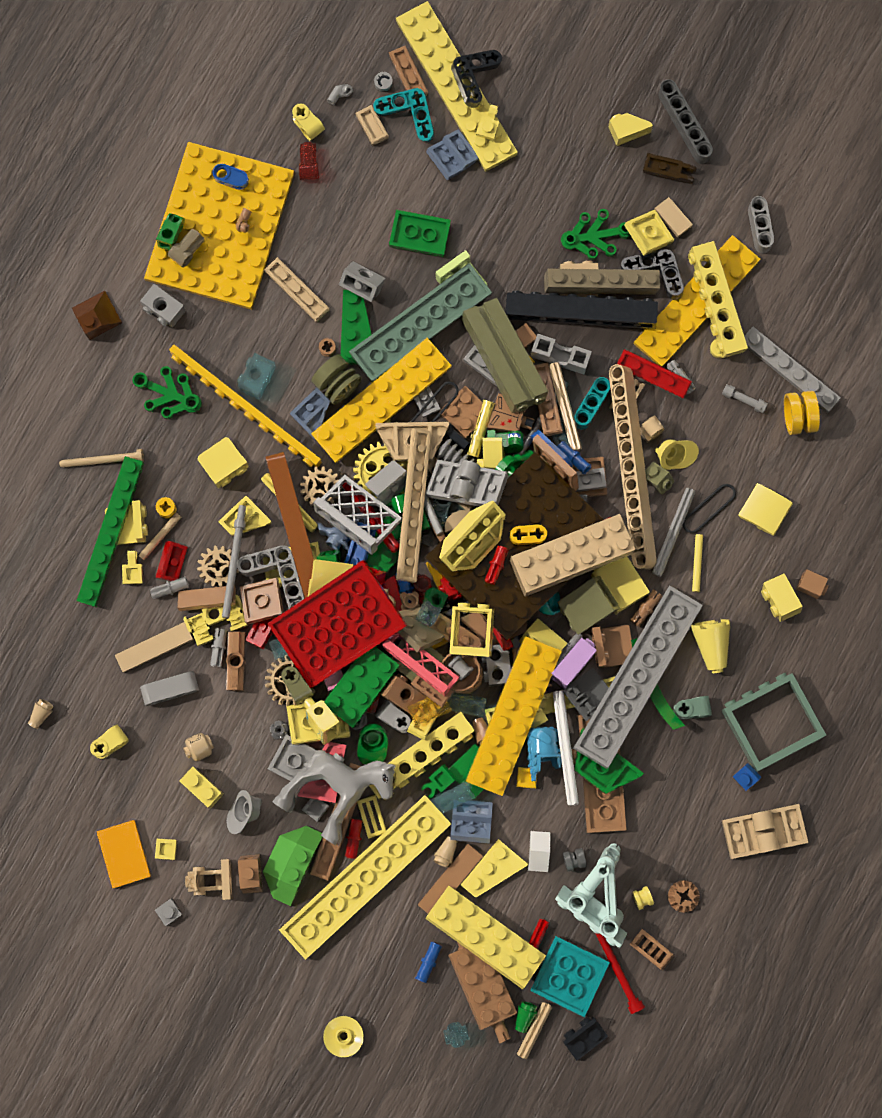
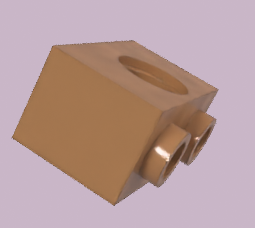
(393, 690)

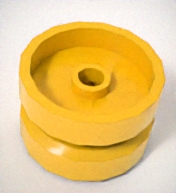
(801, 412)

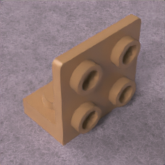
(612, 645)

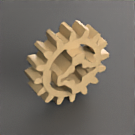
(314, 491)
(209, 567)

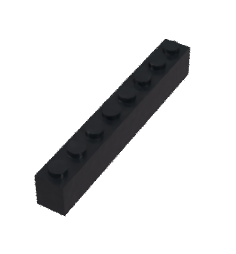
(582, 310)

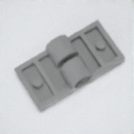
(466, 483)

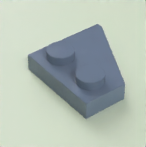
(311, 411)

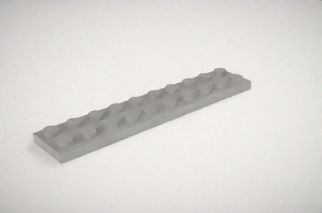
(637, 677)

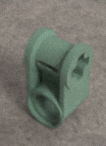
(696, 708)

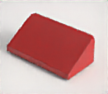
(171, 561)

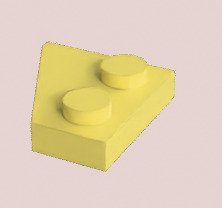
(254, 517)

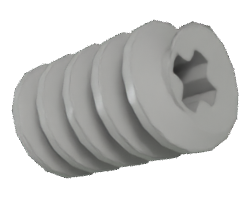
(450, 454)

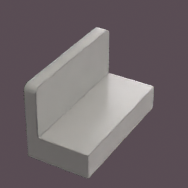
(388, 482)

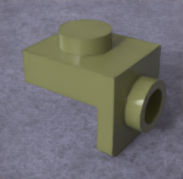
(659, 478)

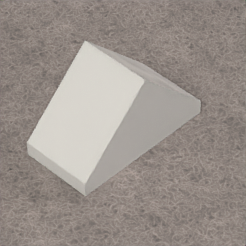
(539, 851)

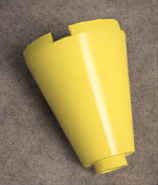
(713, 643)

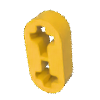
(528, 529)

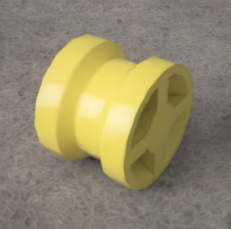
(643, 898)

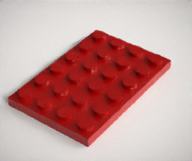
(337, 624)

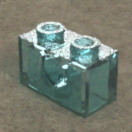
(256, 387)

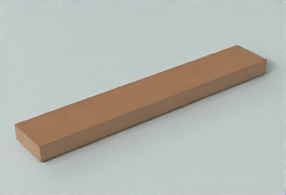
(329, 852)

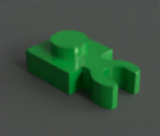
(440, 780)

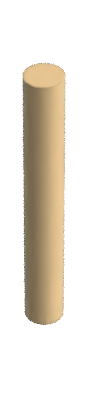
(161, 534)

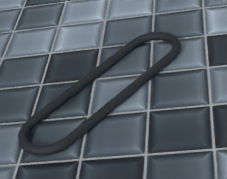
(446, 406)
(710, 496)

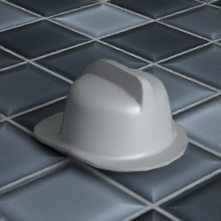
(244, 810)

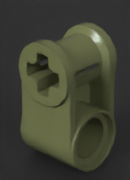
(298, 687)

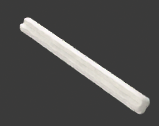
(565, 748)

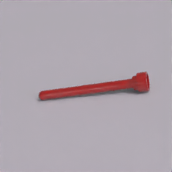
(634, 1003)

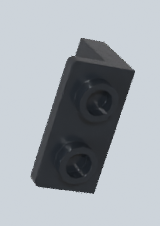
(584, 1038)

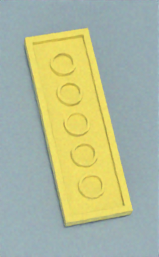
(485, 937)

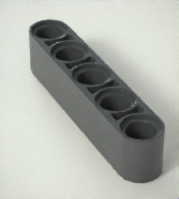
(686, 113)

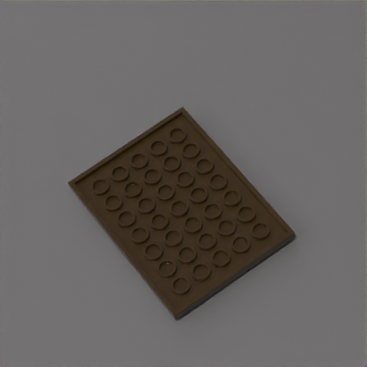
(530, 497)

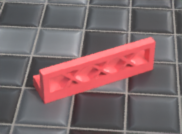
(419, 669)

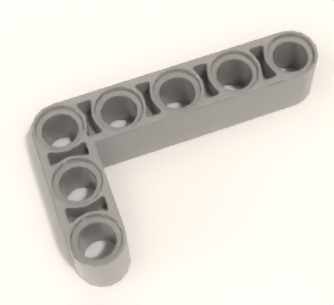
(275, 562)

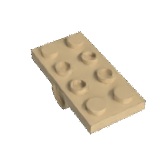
(764, 831)

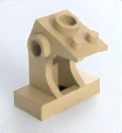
(195, 880)

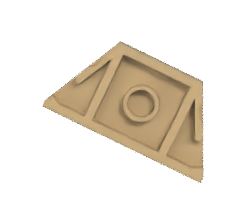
(397, 437)

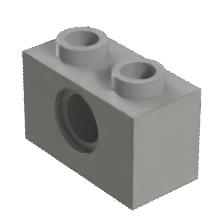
(361, 281)
(156, 297)

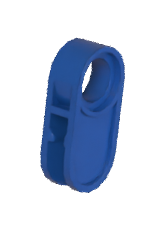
(235, 177)

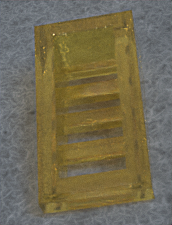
(432, 714)

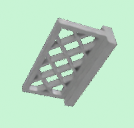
(349, 527)

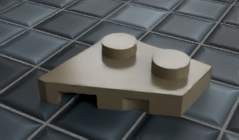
(419, 635)

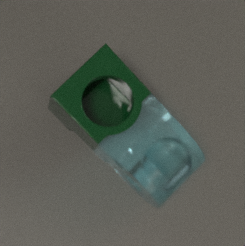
(431, 606)

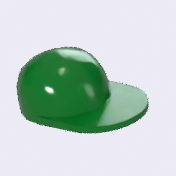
(372, 744)

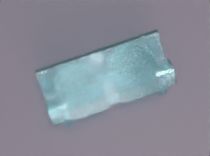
(453, 797)

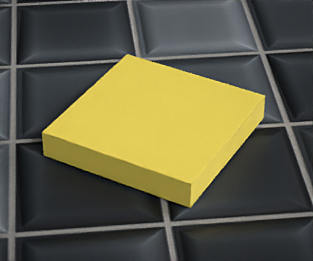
(649, 232)

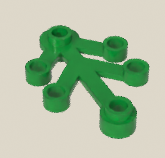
(593, 235)
(170, 393)

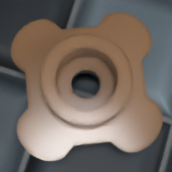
(410, 596)

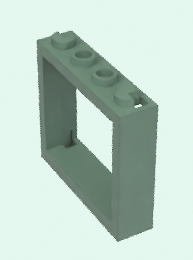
(748, 697)

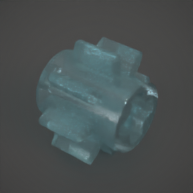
(456, 1034)

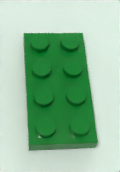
(361, 685)

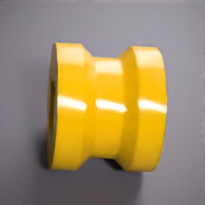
(168, 510)

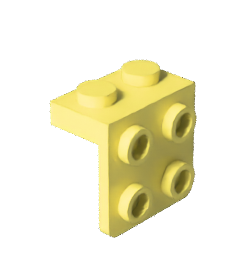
(223, 462)
(134, 527)

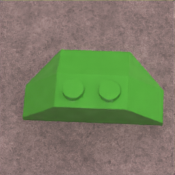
(291, 862)

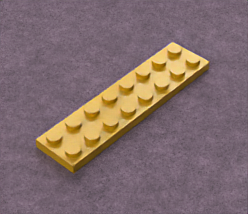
(688, 313)
(381, 400)
(513, 716)

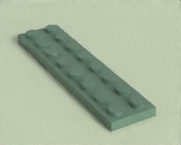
(420, 321)

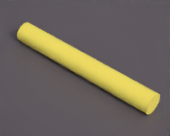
(697, 563)

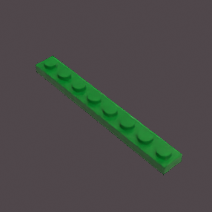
(110, 531)

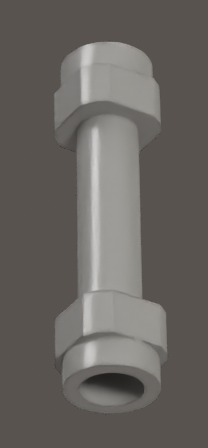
(729, 392)

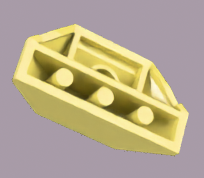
(473, 537)

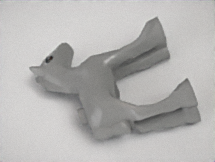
(343, 780)

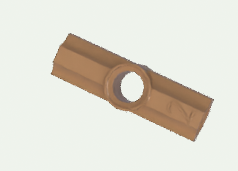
(235, 674)

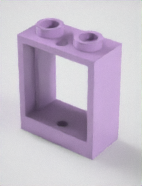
(573, 662)

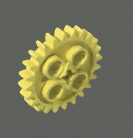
(374, 457)

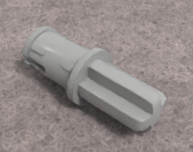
(169, 587)
(218, 647)

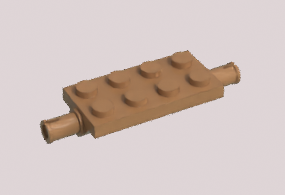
(483, 991)

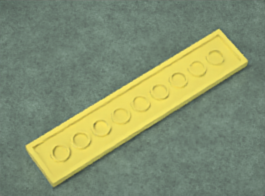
(436, 55)
(365, 877)

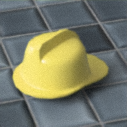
(677, 454)

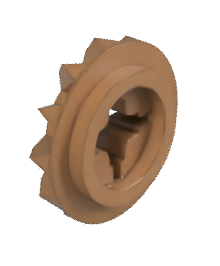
(674, 898)

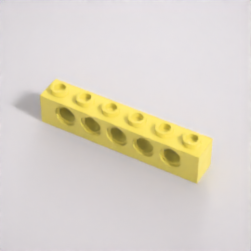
(708, 253)
(456, 723)

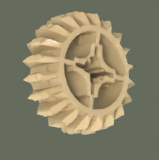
(274, 678)

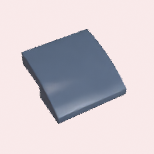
(452, 154)
(472, 822)

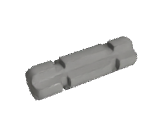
(673, 367)

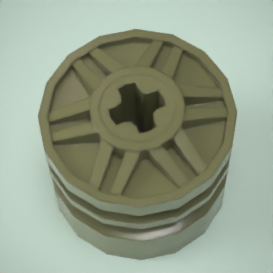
(336, 379)

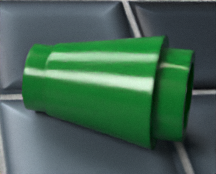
(525, 1016)

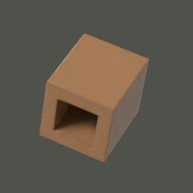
(812, 584)

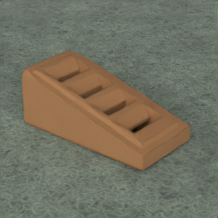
(667, 958)

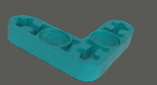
(409, 104)

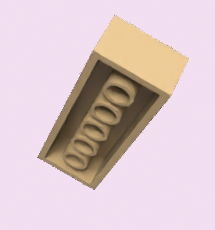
(572, 555)

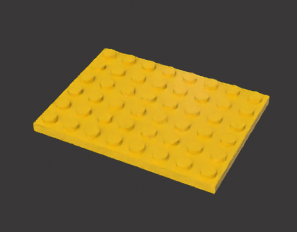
(228, 261)

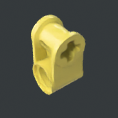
(309, 123)
(110, 741)

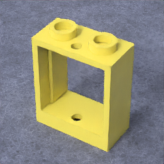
(466, 650)

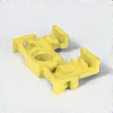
(199, 622)

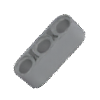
(760, 216)
(169, 688)

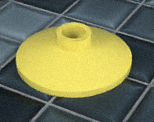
(341, 1047)

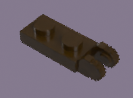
(668, 168)

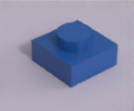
(746, 776)

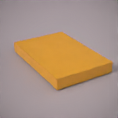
(123, 854)

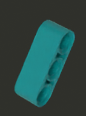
(593, 394)

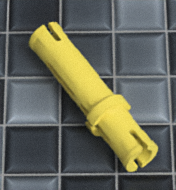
(480, 429)

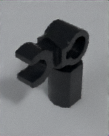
(457, 438)

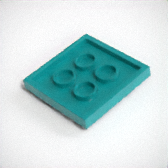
(569, 976)

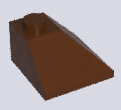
(96, 315)

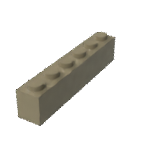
(602, 281)

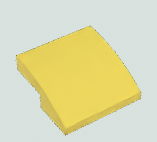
(765, 509)
(324, 572)

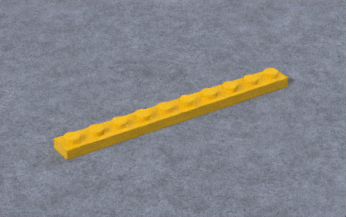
(251, 412)

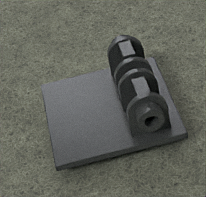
(586, 693)

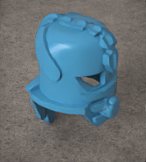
(542, 748)

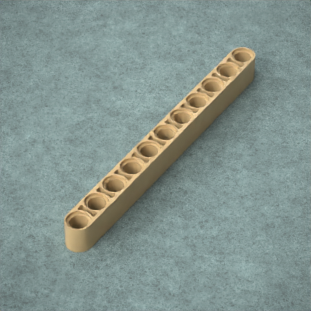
(627, 458)

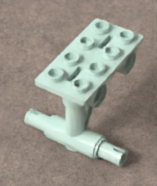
(586, 908)

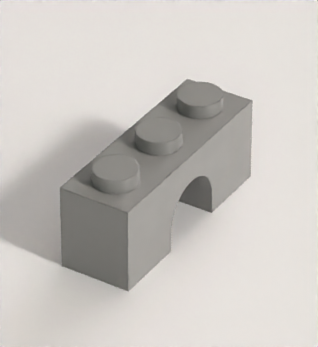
(549, 351)

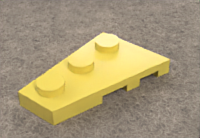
(493, 868)

